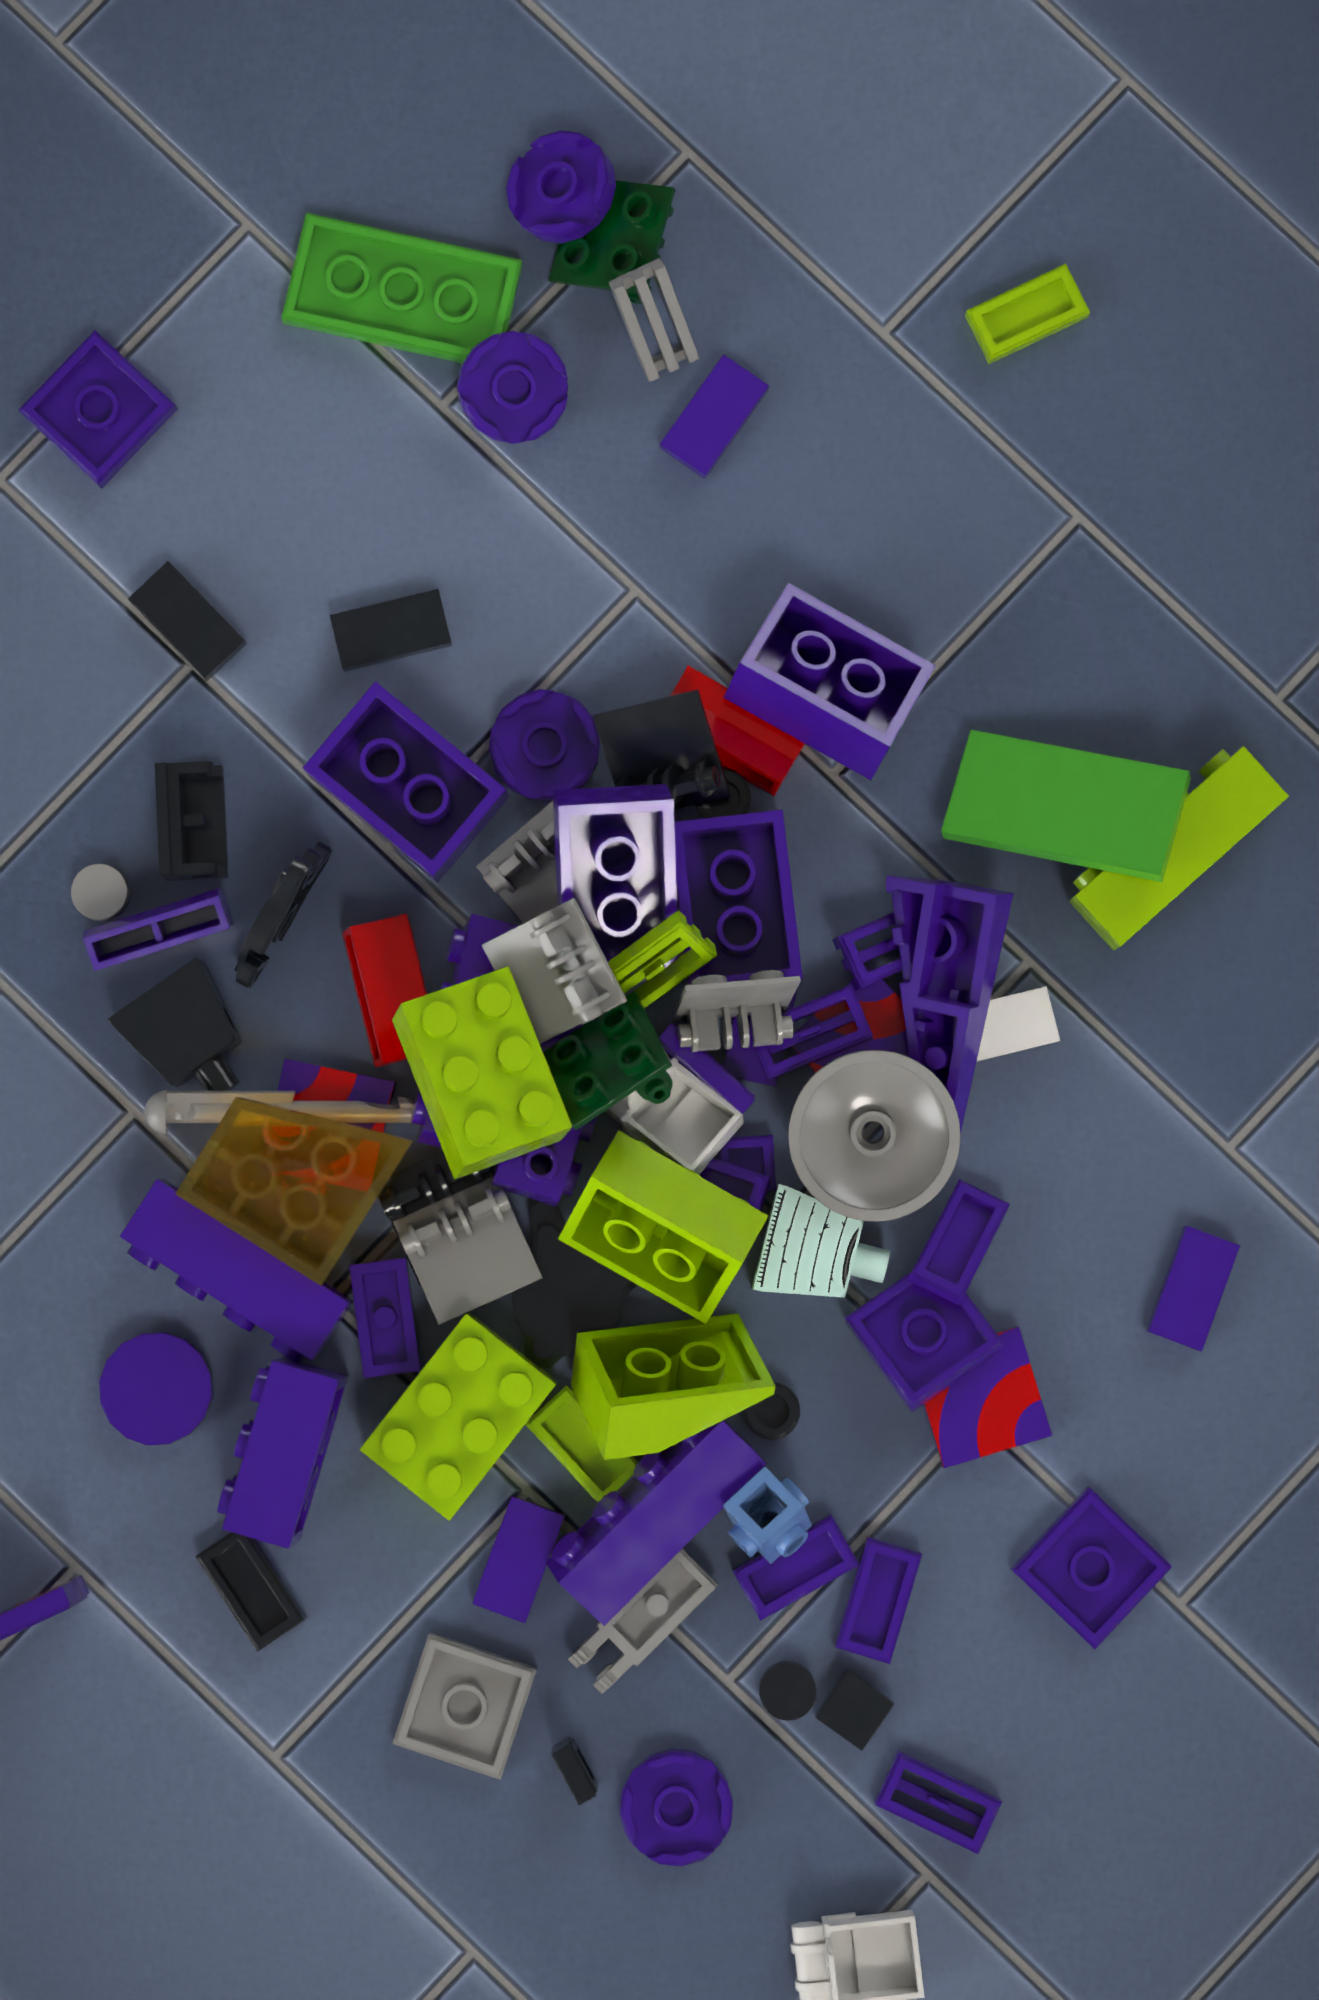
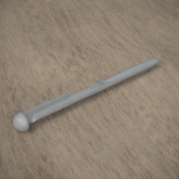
(211, 1107)

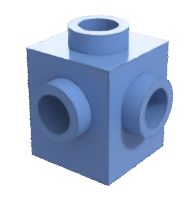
(764, 1499)

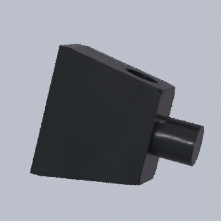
(183, 1029)

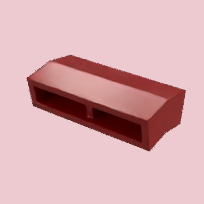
(743, 740)
(384, 976)

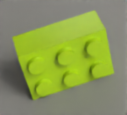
(481, 1072)
(662, 1226)
(458, 1416)

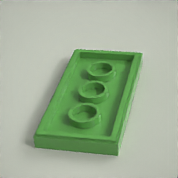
(398, 289)
(1066, 805)

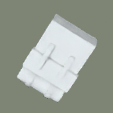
(686, 1126)
(858, 1957)

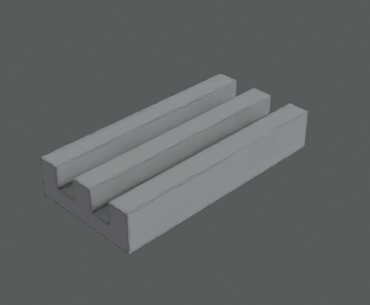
(669, 356)

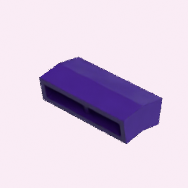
(154, 918)

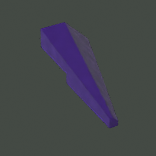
(949, 963)

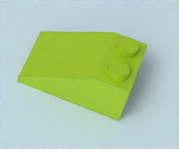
(665, 1381)

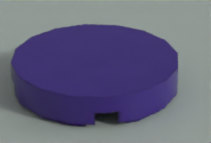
(561, 187)
(513, 387)
(544, 744)
(156, 1388)
(676, 1807)

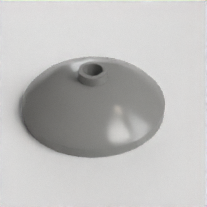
(880, 1176)

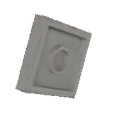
(464, 1706)

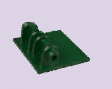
(621, 242)
(609, 1062)

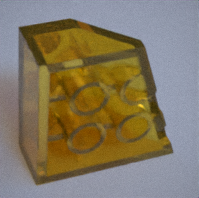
(292, 1181)

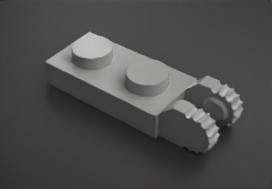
(648, 1617)

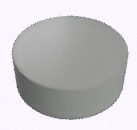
(100, 892)

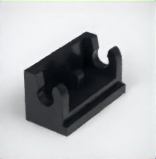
(191, 821)

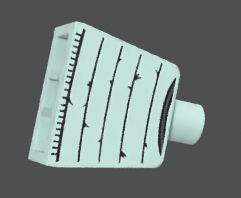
(813, 1249)

